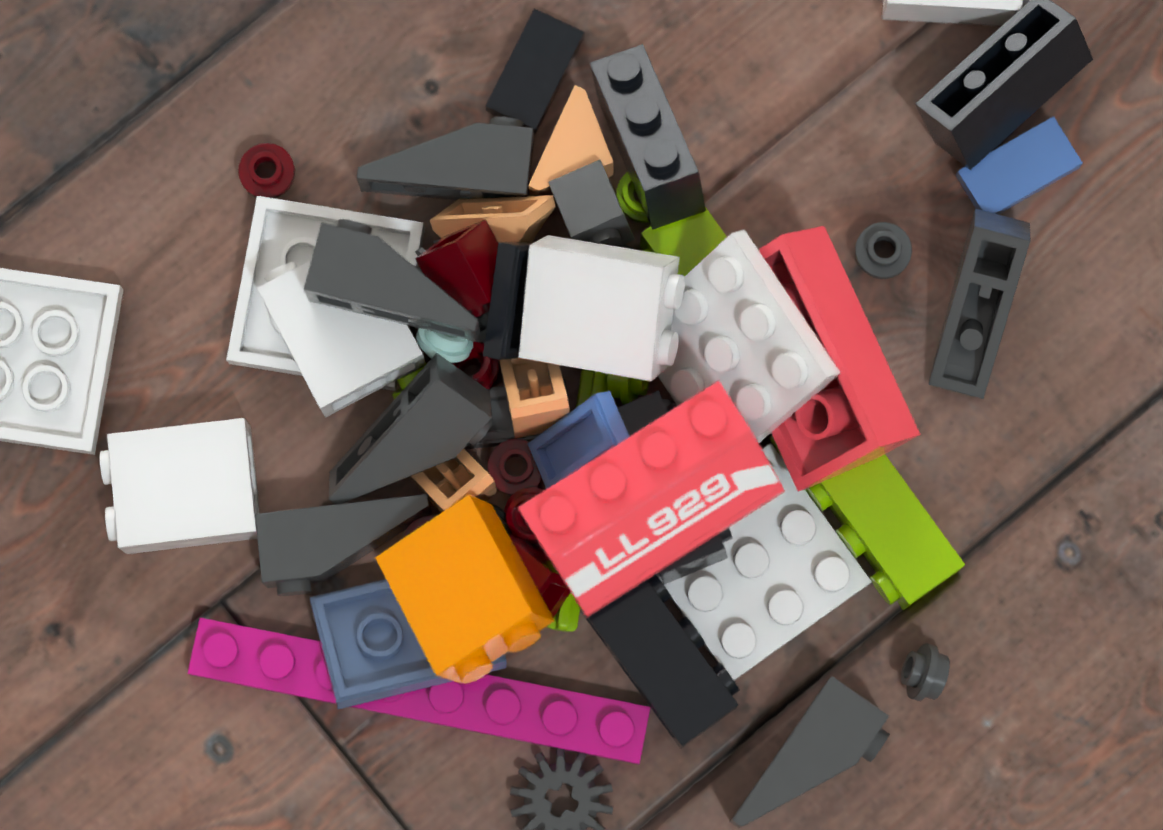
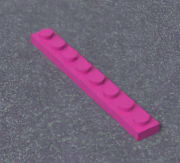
(484, 706)

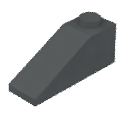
(463, 164)
(372, 279)
(980, 302)
(416, 432)
(323, 540)
(824, 743)

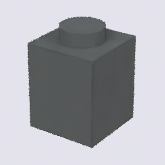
(591, 206)

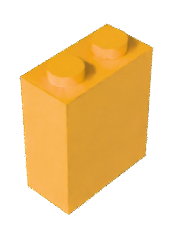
(465, 590)

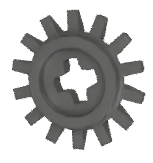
(553, 777)

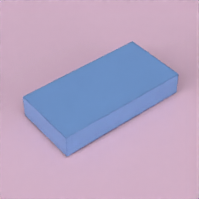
(1020, 168)
(578, 438)

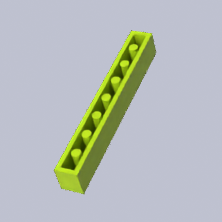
(870, 501)

